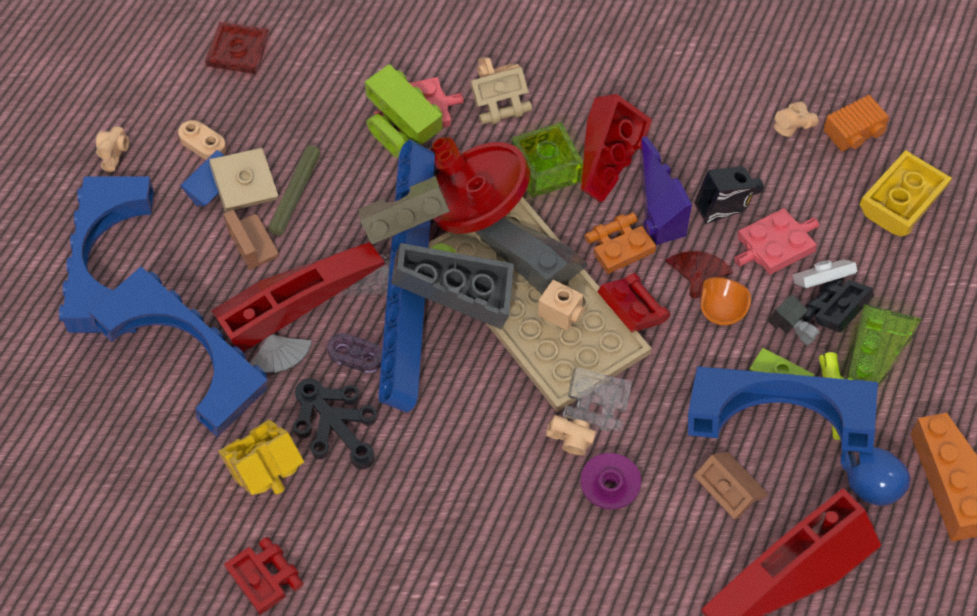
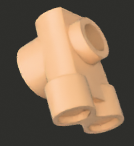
(794, 117)
(110, 147)
(575, 434)

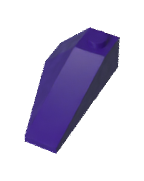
(664, 199)

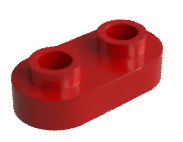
(447, 156)

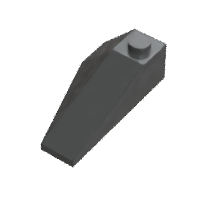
(533, 253)

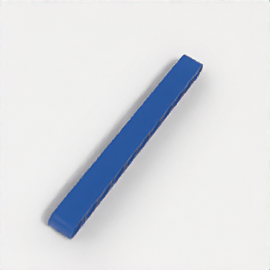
(403, 308)

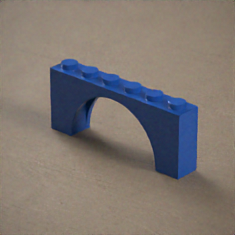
(101, 206)
(146, 302)
(843, 402)

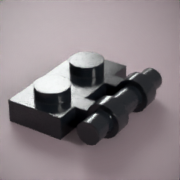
(838, 304)

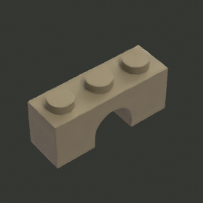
(388, 219)

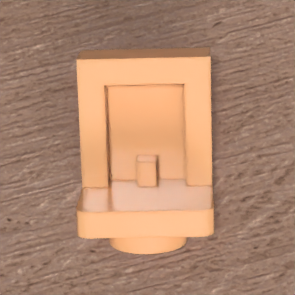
(486, 69)

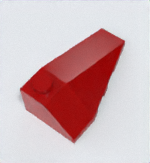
(610, 141)

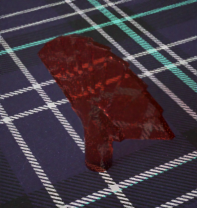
(698, 267)

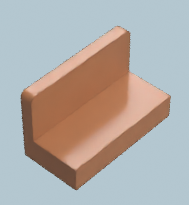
(250, 239)
(729, 484)

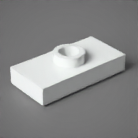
(825, 272)

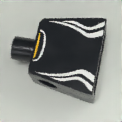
(726, 193)

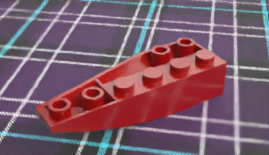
(291, 294)
(802, 561)

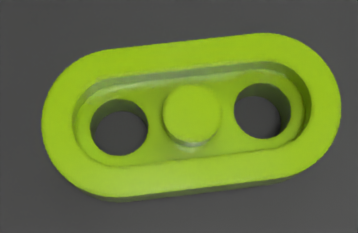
(384, 132)

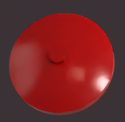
(484, 188)

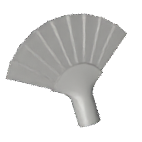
(280, 353)

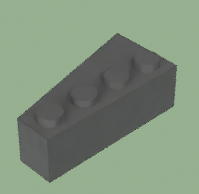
(457, 281)

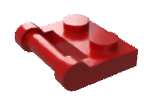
(628, 306)

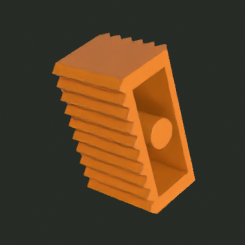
(856, 123)

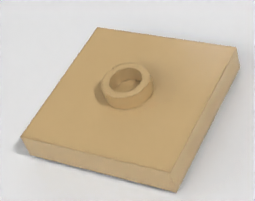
(243, 179)

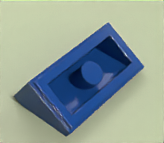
(201, 184)

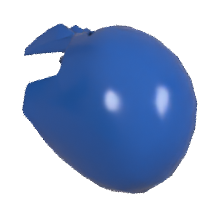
(878, 478)

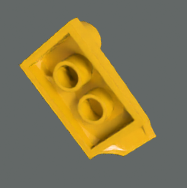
(903, 194)

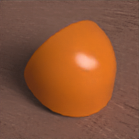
(724, 300)

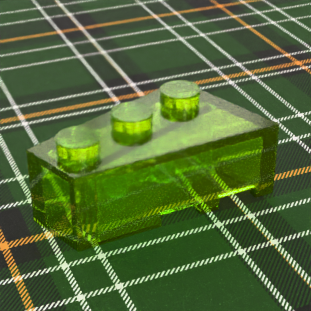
(879, 343)

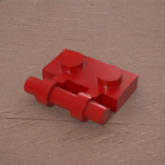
(255, 580)

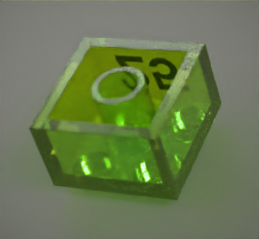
(551, 159)

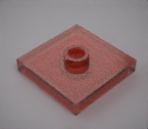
(237, 47)

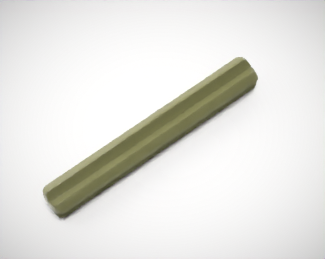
(294, 190)

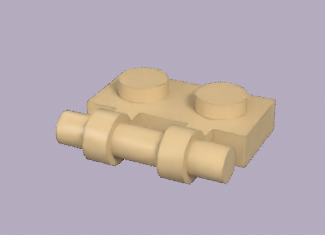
(499, 87)

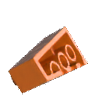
(951, 472)

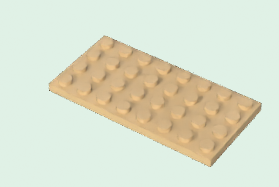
(543, 349)

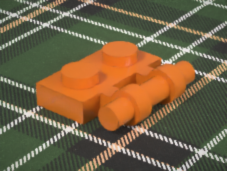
(621, 250)

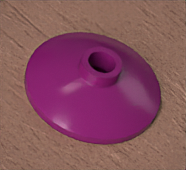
(610, 469)

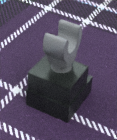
(790, 316)

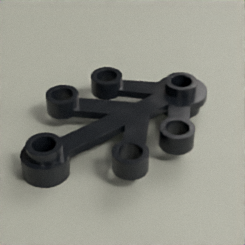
(333, 418)

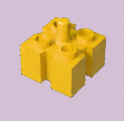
(261, 458)

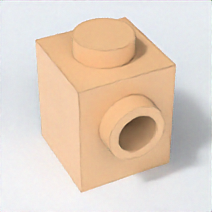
(561, 305)

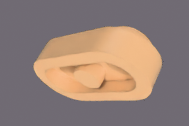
(200, 138)

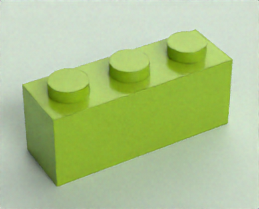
(404, 104)

